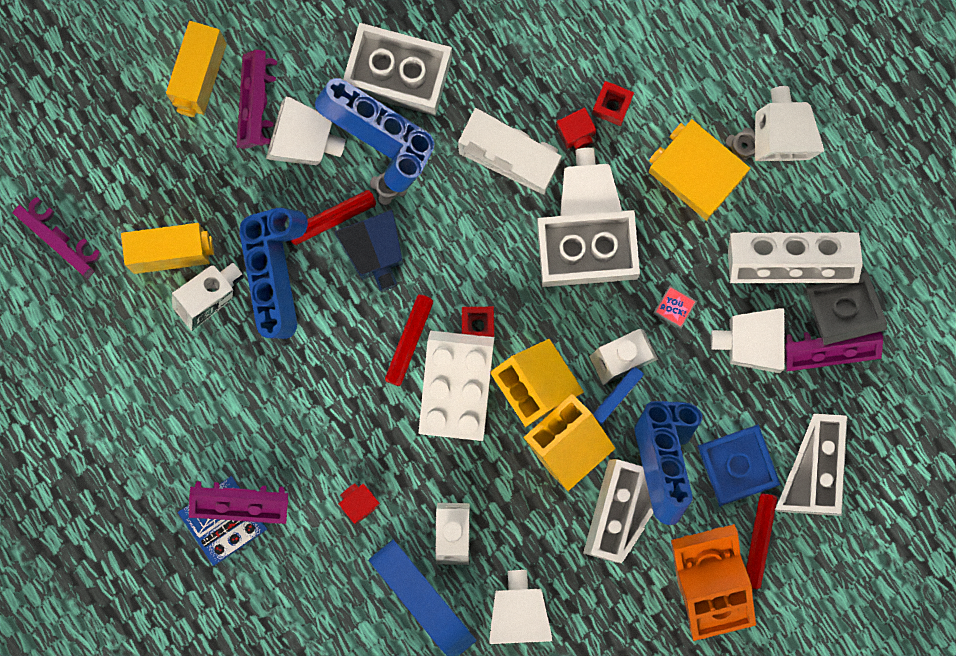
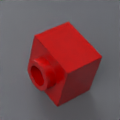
(614, 93)
(576, 129)
(483, 314)
(358, 502)

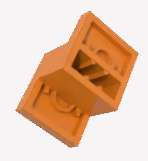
(713, 582)

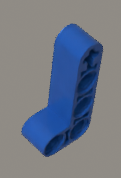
(344, 106)
(275, 273)
(659, 436)
(422, 600)

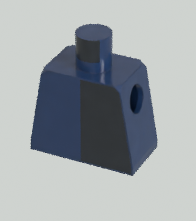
(373, 248)

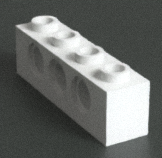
(794, 257)

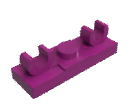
(253, 99)
(56, 238)
(815, 354)
(238, 504)

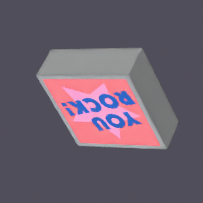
(675, 307)

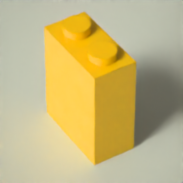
(196, 69)
(697, 168)
(166, 248)
(536, 381)
(569, 442)

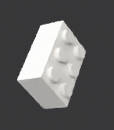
(398, 68)
(588, 248)
(456, 385)

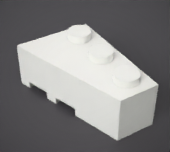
(509, 151)
(819, 469)
(619, 512)

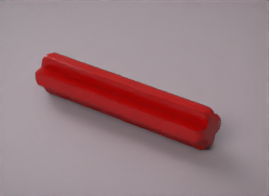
(337, 215)
(409, 340)
(760, 539)

